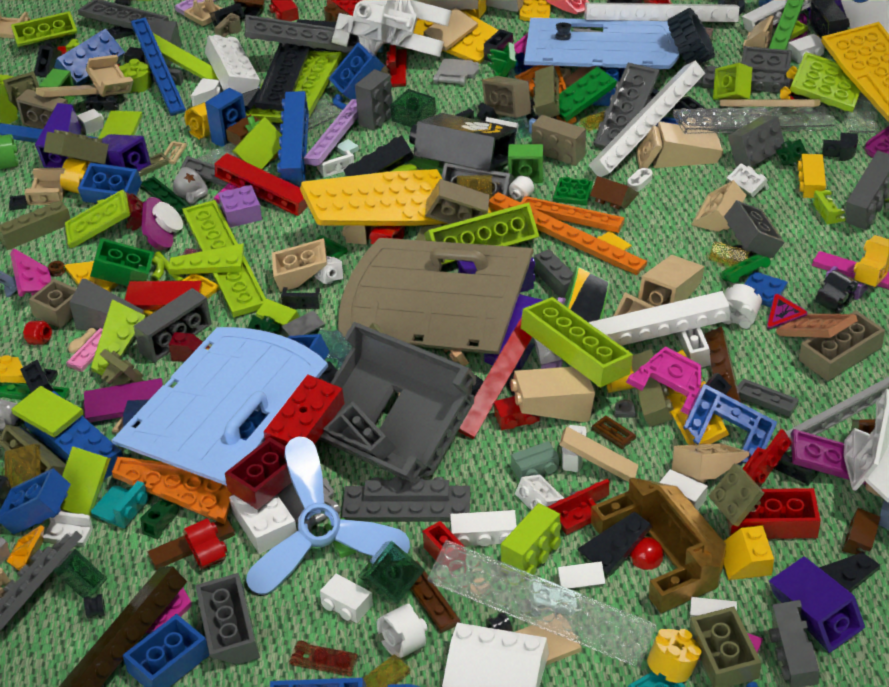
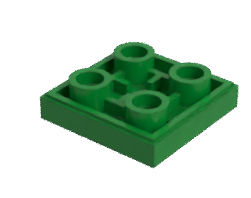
(573, 191)

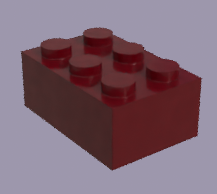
(259, 474)

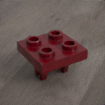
(136, 209)

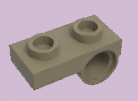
(228, 25)

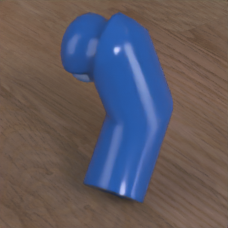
(337, 101)

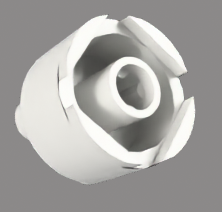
(743, 305)
(402, 631)

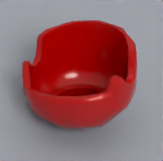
(647, 554)

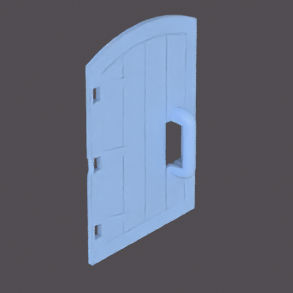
(619, 43)
(214, 395)

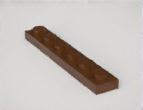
(721, 360)

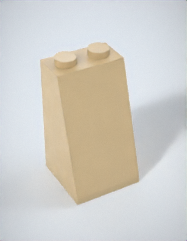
(686, 149)
(670, 281)
(554, 393)

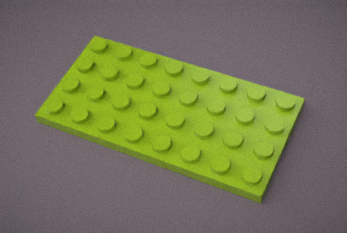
(312, 80)

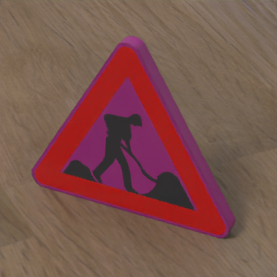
(784, 311)

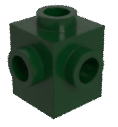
(791, 152)
(264, 324)

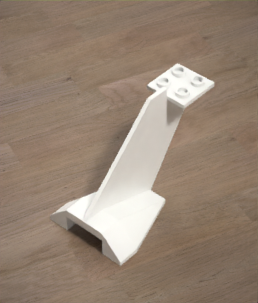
(868, 454)

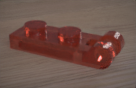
(323, 659)

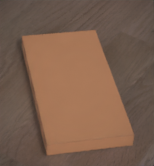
(817, 325)

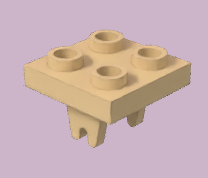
(200, 12)

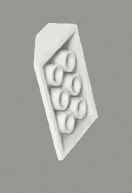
(494, 658)

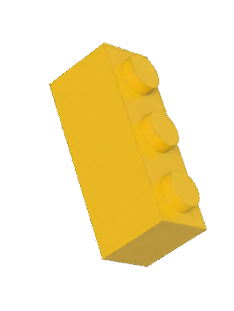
(811, 174)

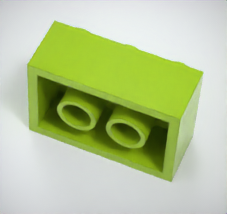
(532, 539)

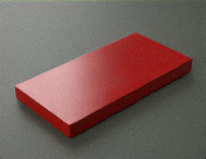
(156, 294)

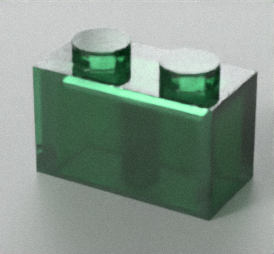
(80, 574)

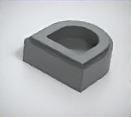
(625, 409)

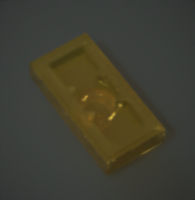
(727, 254)

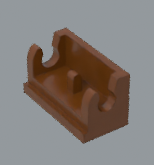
(861, 532)

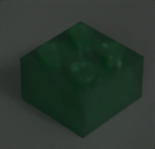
(412, 107)
(391, 573)

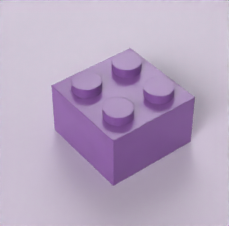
(240, 206)

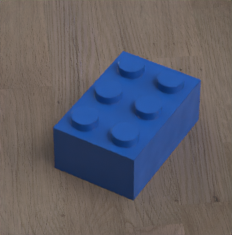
(353, 69)
(222, 112)
(105, 180)
(34, 501)
(166, 654)

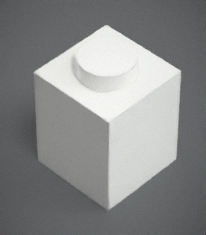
(90, 121)

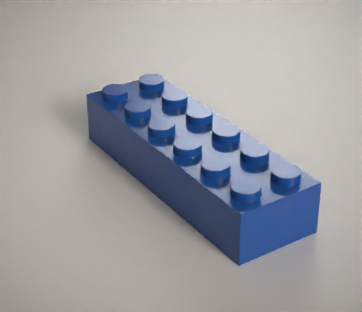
(294, 137)
(80, 435)

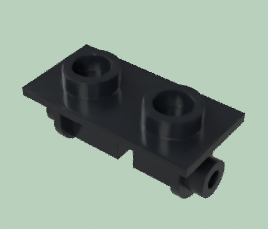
(96, 101)

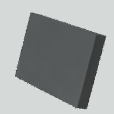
(767, 59)

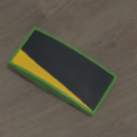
(587, 295)

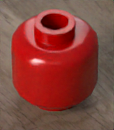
(37, 332)

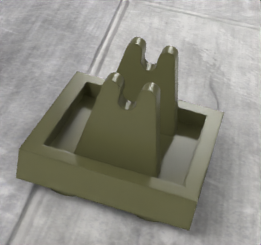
(17, 85)
(119, 371)
(736, 495)

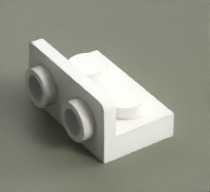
(748, 180)
(536, 490)
(68, 523)

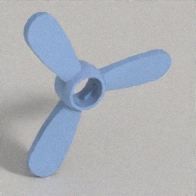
(307, 480)

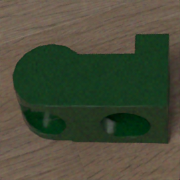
(158, 518)

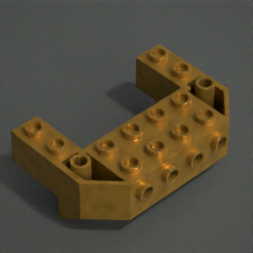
(679, 529)

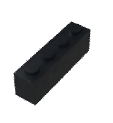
(383, 159)

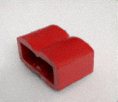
(391, 232)
(205, 544)

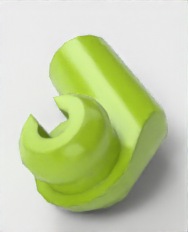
(159, 271)

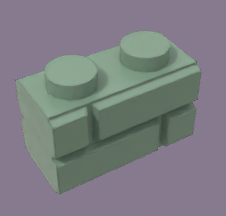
(535, 460)

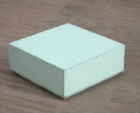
(346, 145)

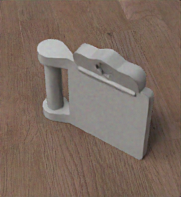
(456, 71)
(294, 506)

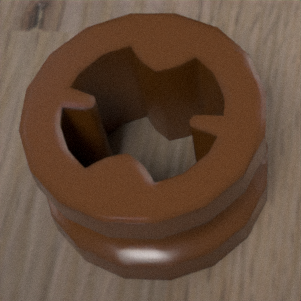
(56, 272)

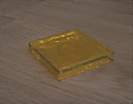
(22, 464)

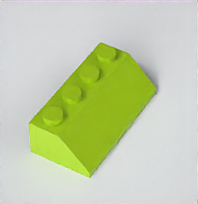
(43, 29)

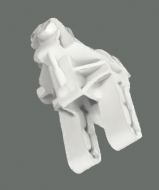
(391, 23)

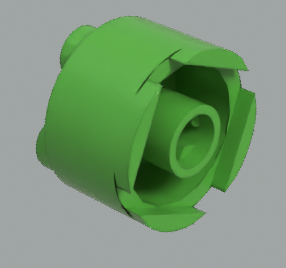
(7, 152)

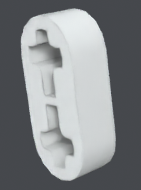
(640, 179)

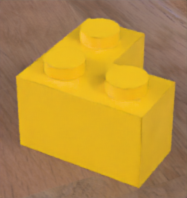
(875, 263)

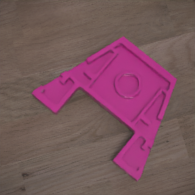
(673, 371)

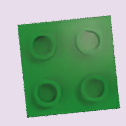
(502, 60)

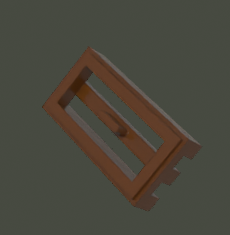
(611, 433)

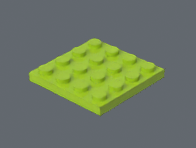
(825, 81)

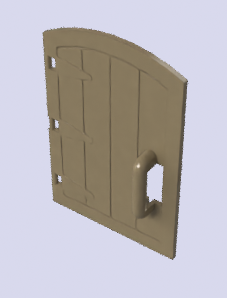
(409, 297)

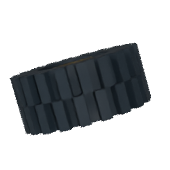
(691, 37)

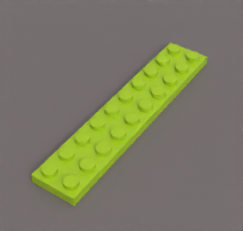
(213, 232)

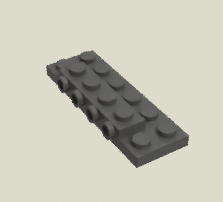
(116, 13)
(760, 81)
(629, 99)
(404, 501)
(32, 576)

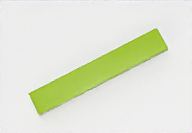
(185, 59)

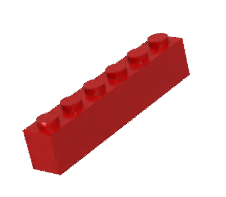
(264, 184)

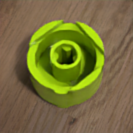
(139, 73)

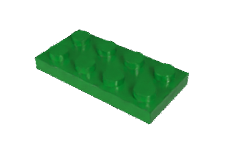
(584, 93)

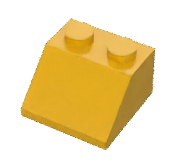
(748, 554)

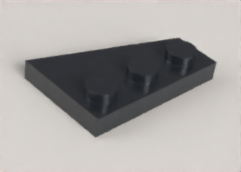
(616, 542)
(852, 570)

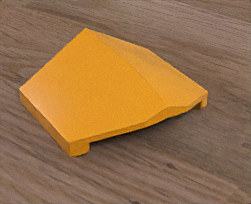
(26, 547)

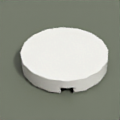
(167, 217)

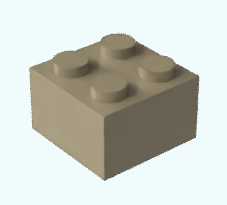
(52, 303)

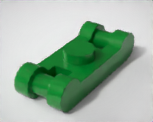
(745, 268)

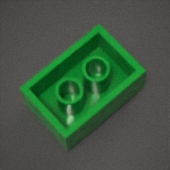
(121, 262)

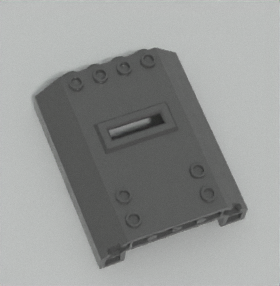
(425, 415)

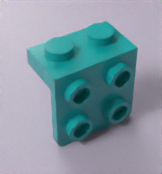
(121, 505)

